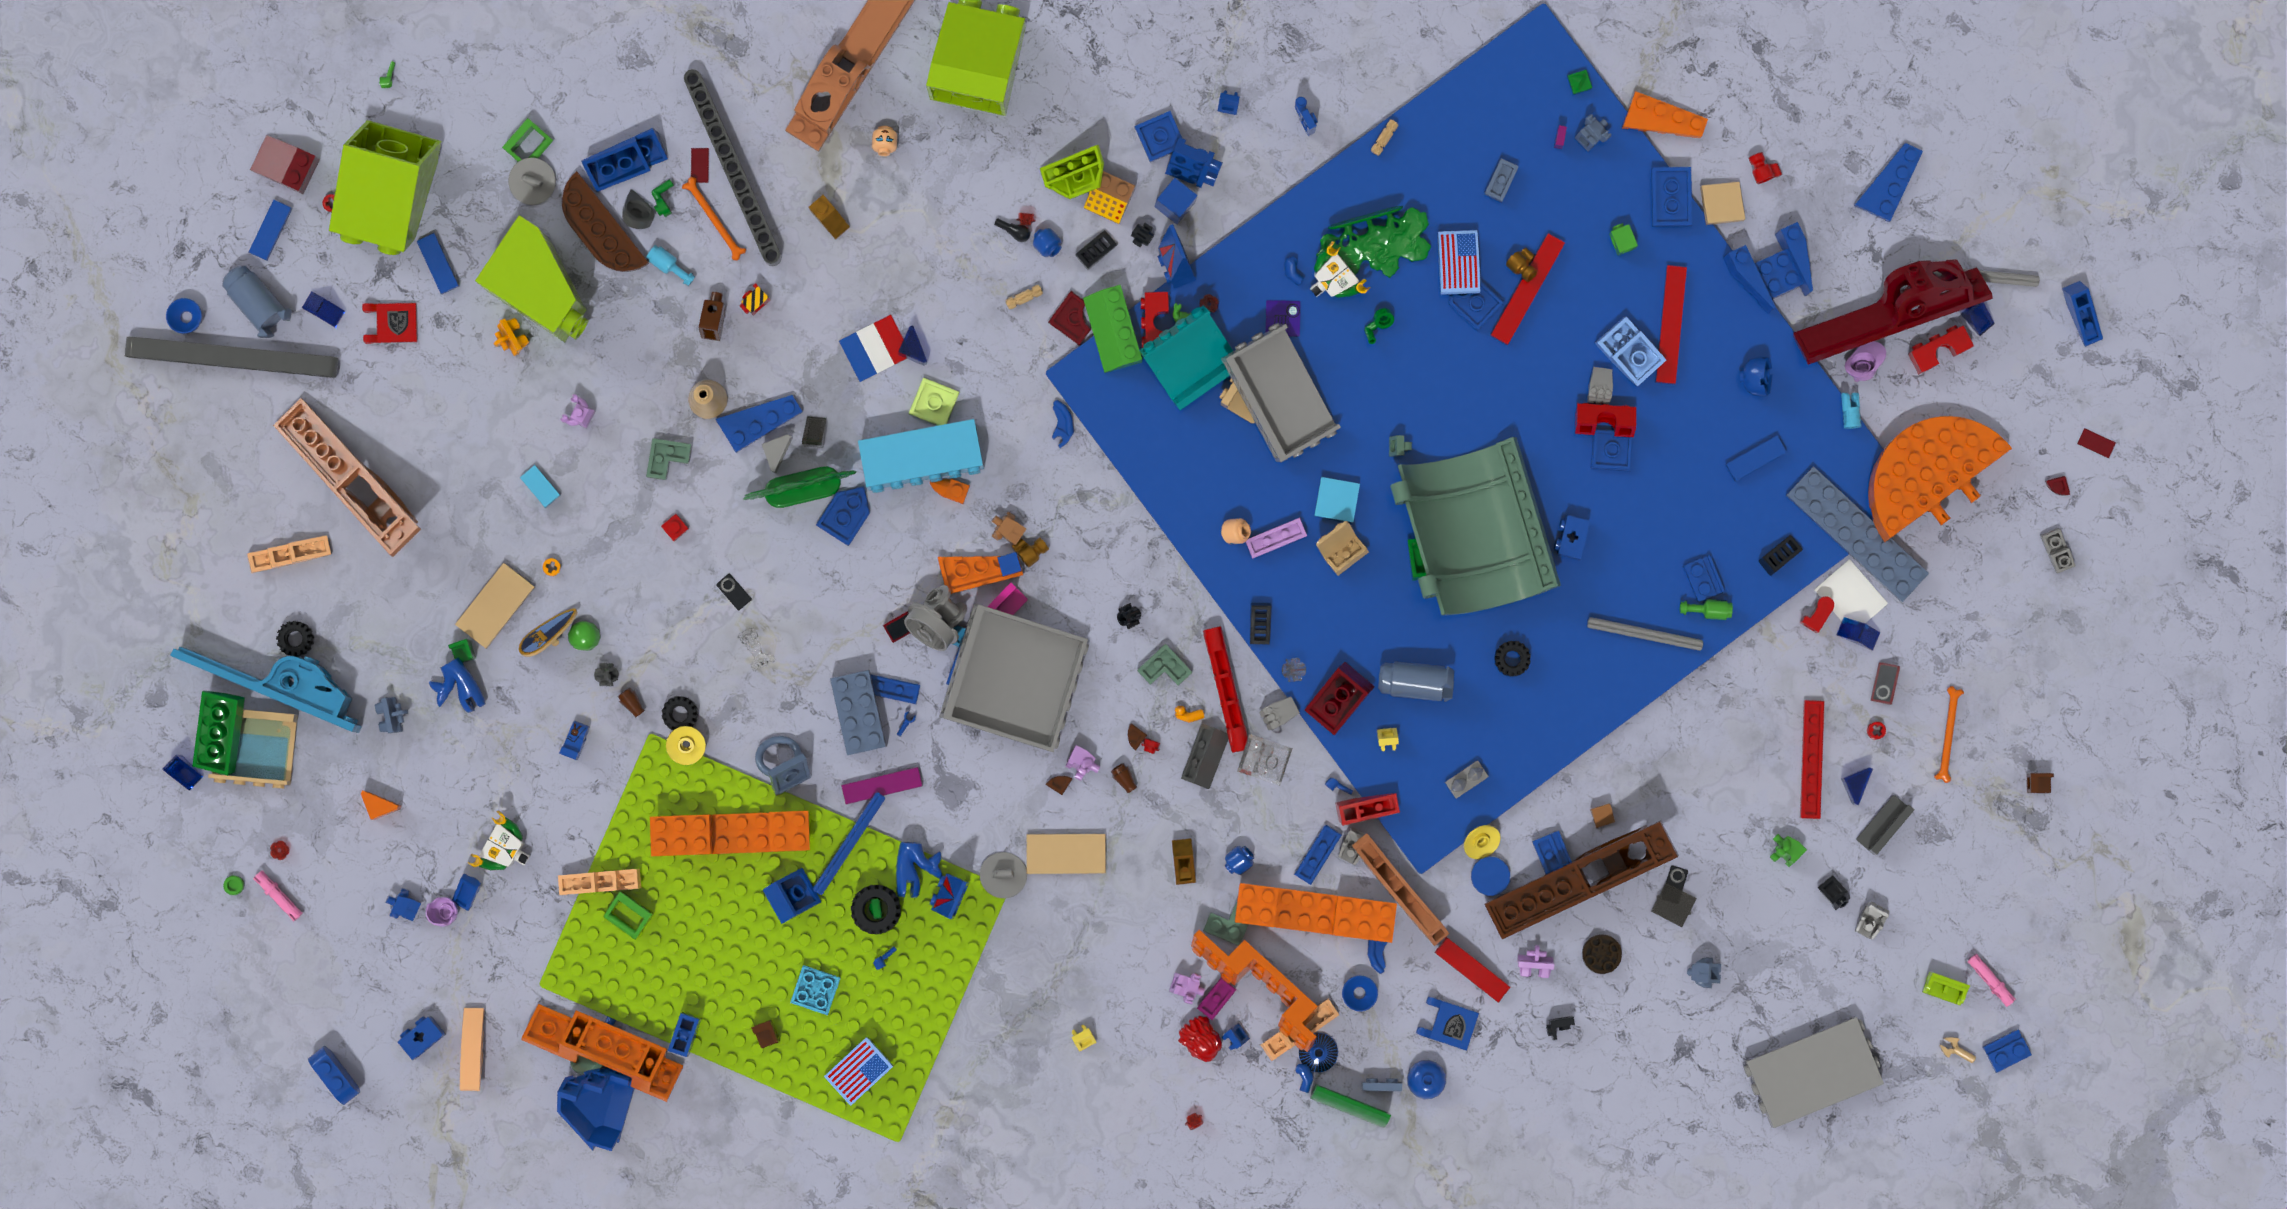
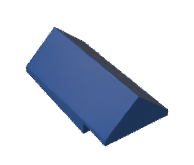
(625, 160)

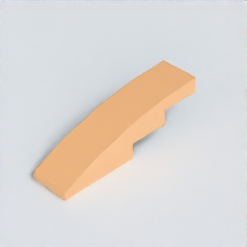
(289, 554)
(599, 881)
(1280, 1043)
(471, 1049)

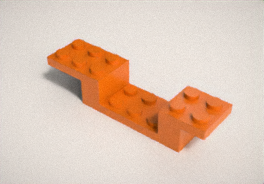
(729, 833)
(1315, 912)
(1246, 958)
(606, 1046)

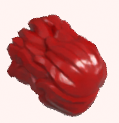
(1200, 1039)

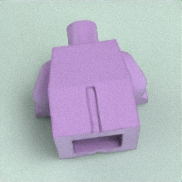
(581, 415)
(1082, 762)
(1186, 987)

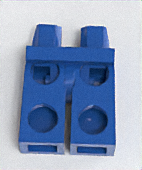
(1193, 165)

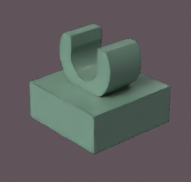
(1398, 446)

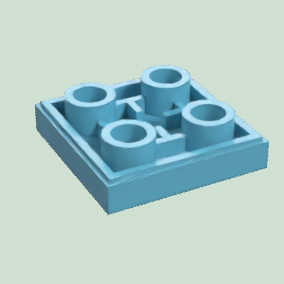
(1337, 499)
(815, 990)

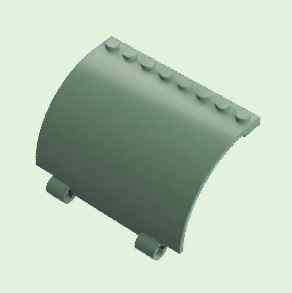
(1477, 529)

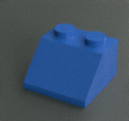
(791, 895)

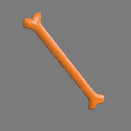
(691, 186)
(1943, 773)

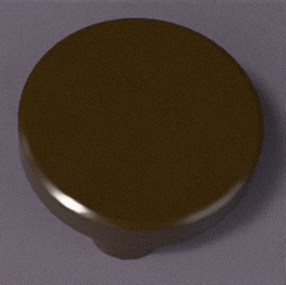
(1601, 954)

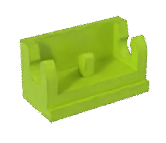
(1945, 988)

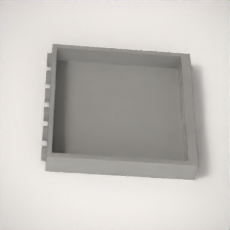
(1014, 678)

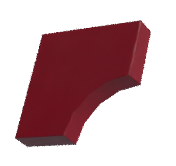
(1070, 320)

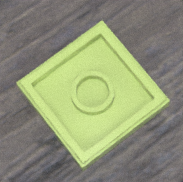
(934, 402)

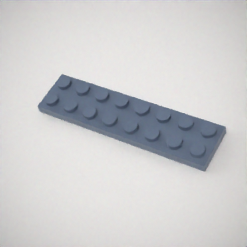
(1857, 534)

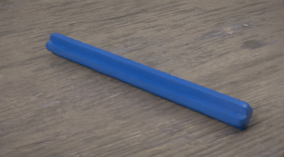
(849, 843)

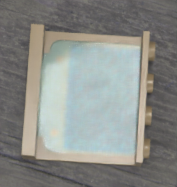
(264, 750)

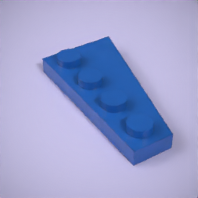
(1888, 188)
(754, 423)

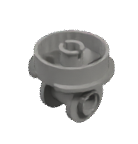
(935, 619)

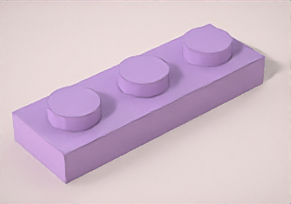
(1276, 538)

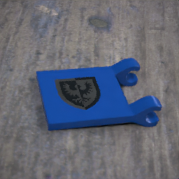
(1452, 1024)

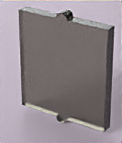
(1673, 905)

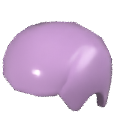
(441, 911)

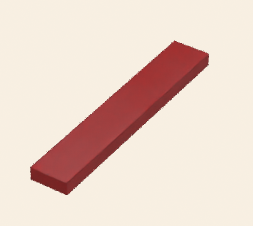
(1527, 290)
(1671, 323)
(1812, 759)

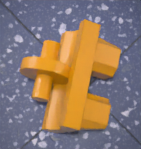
(508, 339)

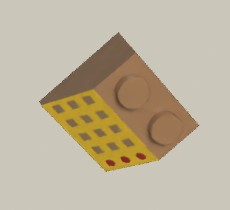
(1111, 198)

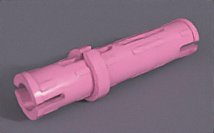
(277, 895)
(1996, 986)

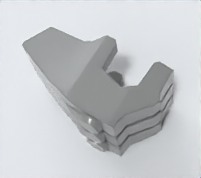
(1600, 386)
(1279, 713)
(1347, 851)
(1872, 920)

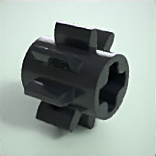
(1142, 235)
(1129, 616)

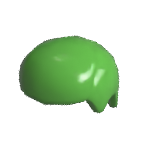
(584, 636)

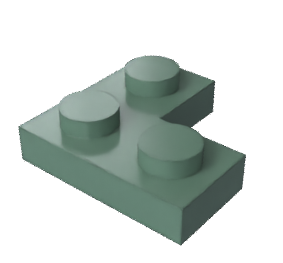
(664, 451)
(1164, 661)
(1226, 929)

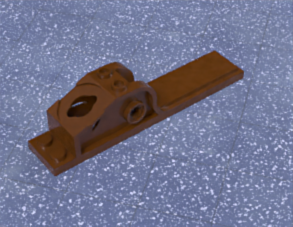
(1569, 885)

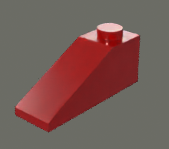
(1366, 808)

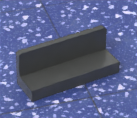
(1205, 756)
(1884, 825)

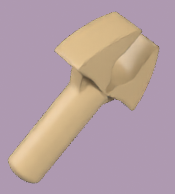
(1956, 1050)

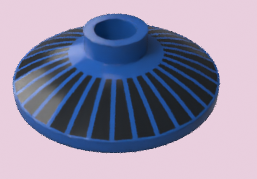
(1328, 1056)

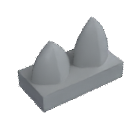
(1466, 779)

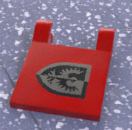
(394, 323)

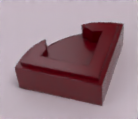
(2058, 486)

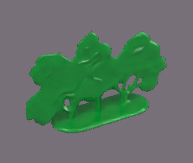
(1382, 244)
(801, 487)

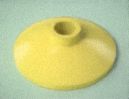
(682, 754)
(1482, 842)

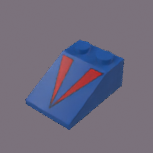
(1175, 259)
(949, 896)

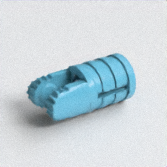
(1851, 411)

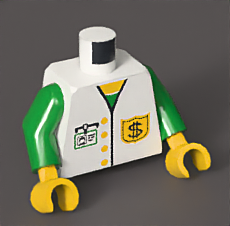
(1335, 275)
(502, 847)

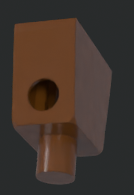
(712, 317)

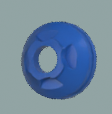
(175, 312)
(1370, 997)

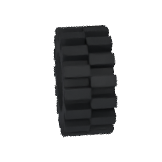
(307, 638)
(1512, 670)
(672, 704)

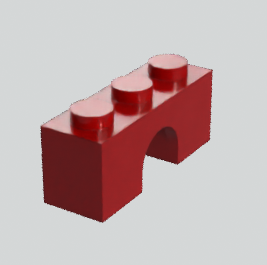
(1154, 305)
(1955, 340)
(1620, 417)

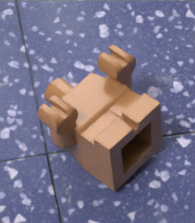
(1008, 528)

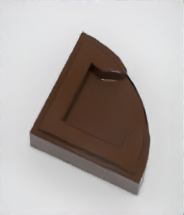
(1135, 736)
(1059, 783)

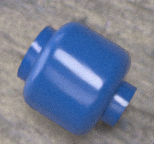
(1047, 242)
(1239, 860)

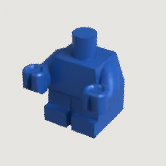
(403, 905)

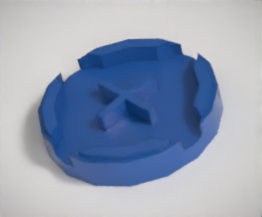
(1490, 876)

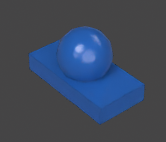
(466, 891)

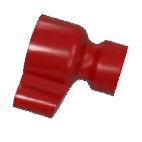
(1763, 172)

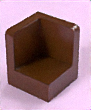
(2039, 782)
(765, 1034)

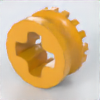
(554, 572)

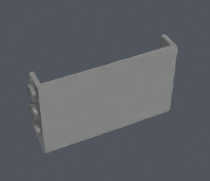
(1279, 393)
(1814, 1072)

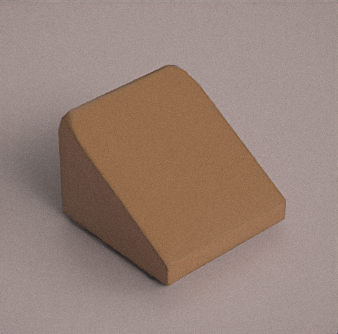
(1602, 815)

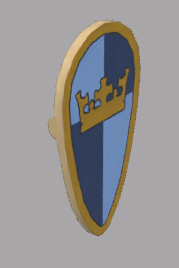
(546, 633)

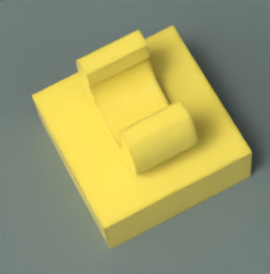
(1387, 737)
(1083, 1039)

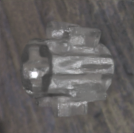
(1293, 669)

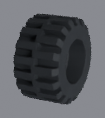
(863, 897)

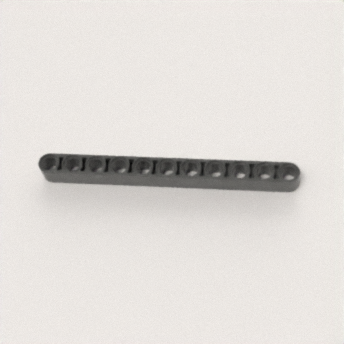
(730, 158)
(231, 357)

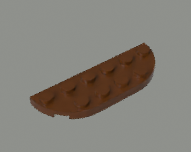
(598, 228)

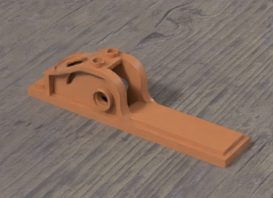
(860, 47)
(338, 468)

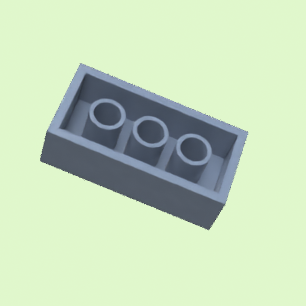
(858, 712)

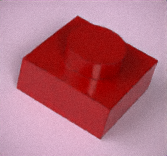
(675, 527)

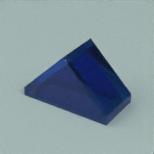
(323, 309)
(1978, 318)
(912, 348)
(1858, 633)
(182, 771)
(1856, 784)

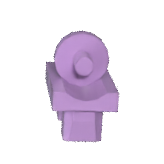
(1535, 959)

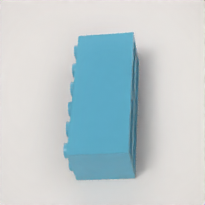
(921, 455)

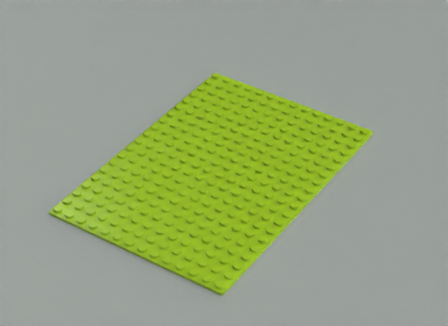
(733, 963)

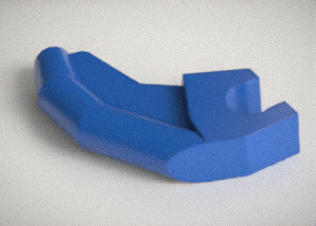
(1065, 423)
(1375, 955)

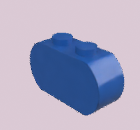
(334, 1075)

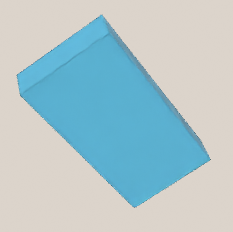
(540, 486)

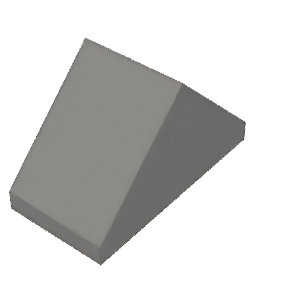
(776, 450)

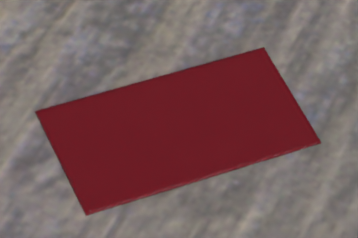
(700, 164)
(2096, 443)

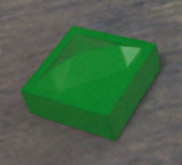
(1579, 82)
(875, 908)

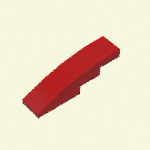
(1472, 969)

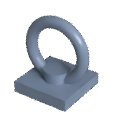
(787, 773)

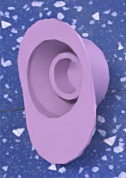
(1865, 361)

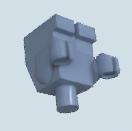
(1593, 132)
(1705, 972)

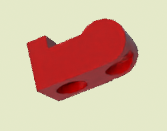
(1822, 610)

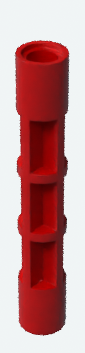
(1226, 688)

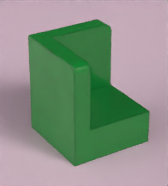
(463, 650)

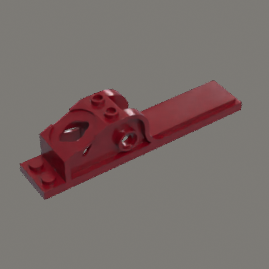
(1894, 309)

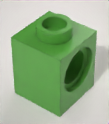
(1623, 239)

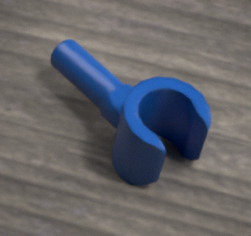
(905, 724)
(1333, 783)
(879, 962)

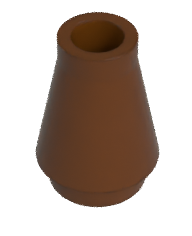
(631, 702)
(1124, 777)

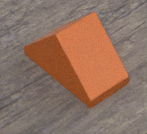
(378, 806)

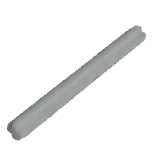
(2007, 278)
(1644, 633)

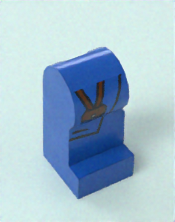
(575, 740)

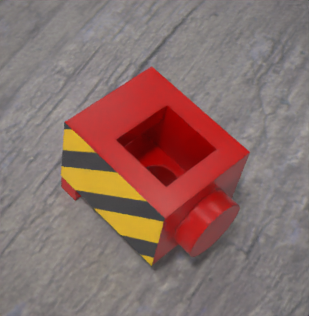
(754, 300)

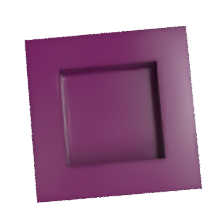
(1560, 137)

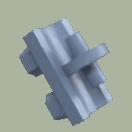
(393, 715)

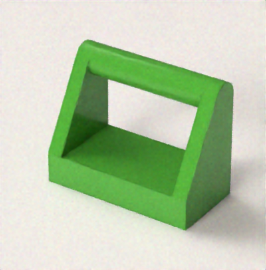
(521, 134)
(633, 905)

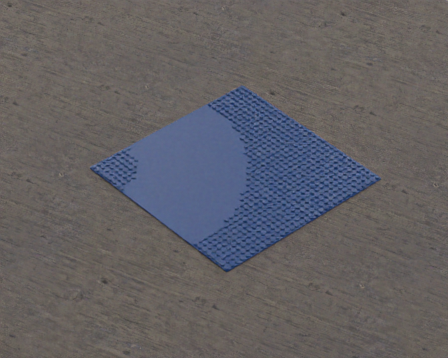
(1465, 392)

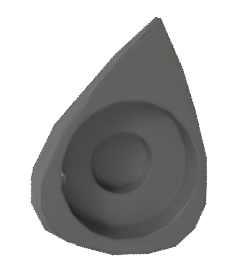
(637, 212)

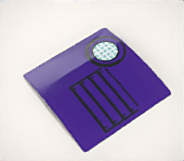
(1284, 313)

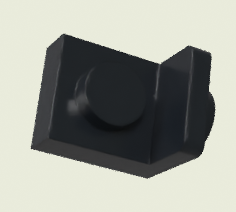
(1834, 893)
(1562, 1023)

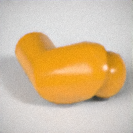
(1186, 716)

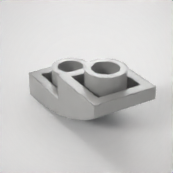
(2057, 550)

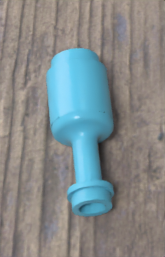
(667, 262)

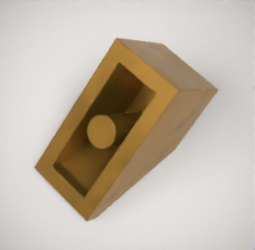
(829, 217)
(1183, 861)

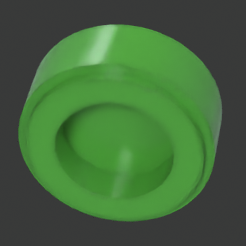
(233, 885)

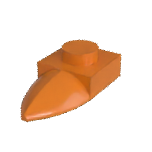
(951, 489)

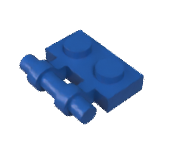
(1307, 119)

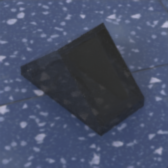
(814, 432)

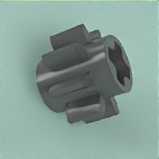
(606, 674)

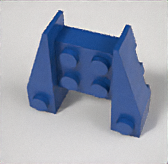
(1776, 273)

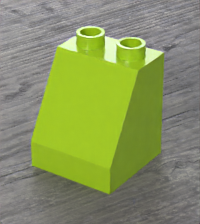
(976, 56)
(383, 186)
(534, 282)

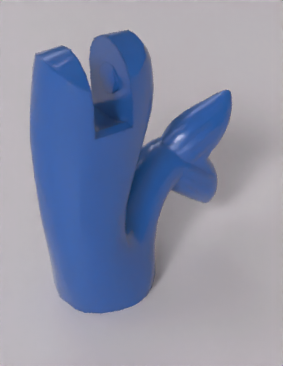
(466, 685)
(905, 871)

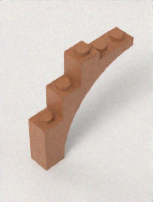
(1400, 890)

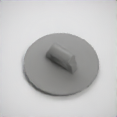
(531, 181)
(1003, 875)

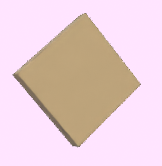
(1722, 203)

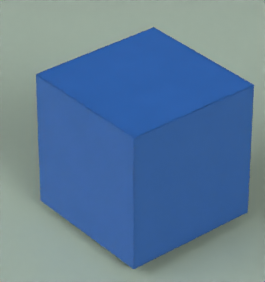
(1175, 201)

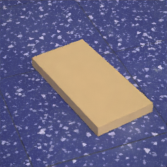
(495, 605)
(1066, 853)

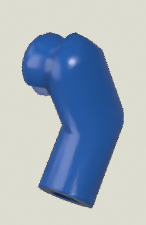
(1306, 1076)

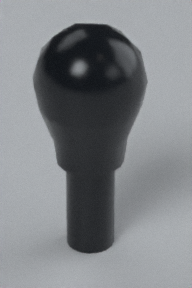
(1018, 232)

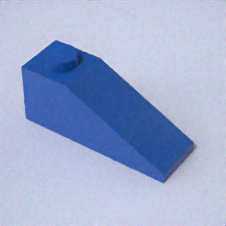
(2083, 312)

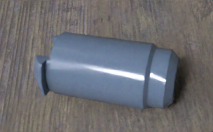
(255, 300)
(1416, 681)

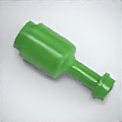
(1711, 609)

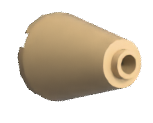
(712, 404)

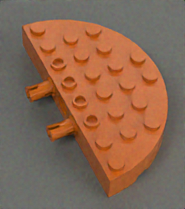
(1928, 466)

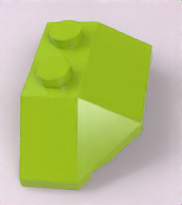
(1075, 173)

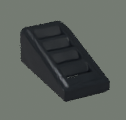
(1088, 265)
(1770, 562)
(1260, 606)

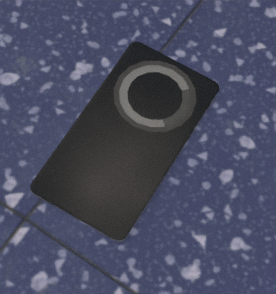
(733, 591)
(1677, 877)

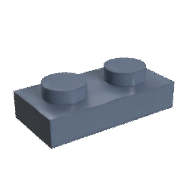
(1501, 180)
(1373, 1085)

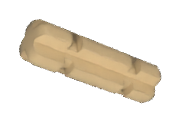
(1384, 137)
(1024, 297)

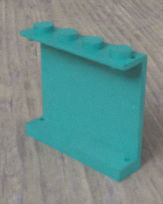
(1188, 357)

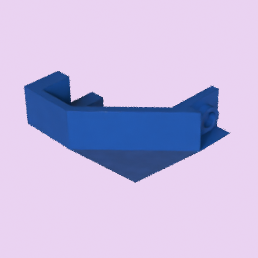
(596, 1105)

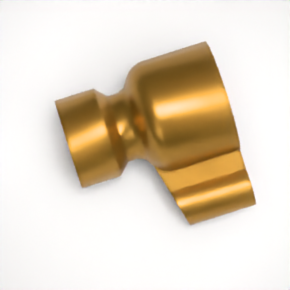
(1519, 264)
(1030, 553)

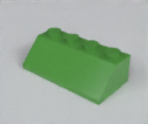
(1112, 329)

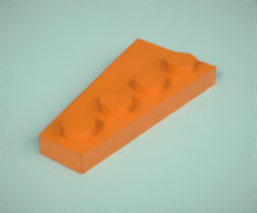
(1660, 117)
(971, 572)

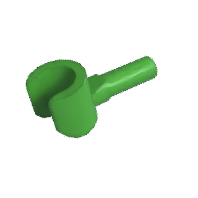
(386, 82)

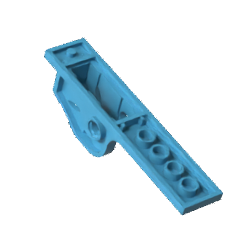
(306, 693)

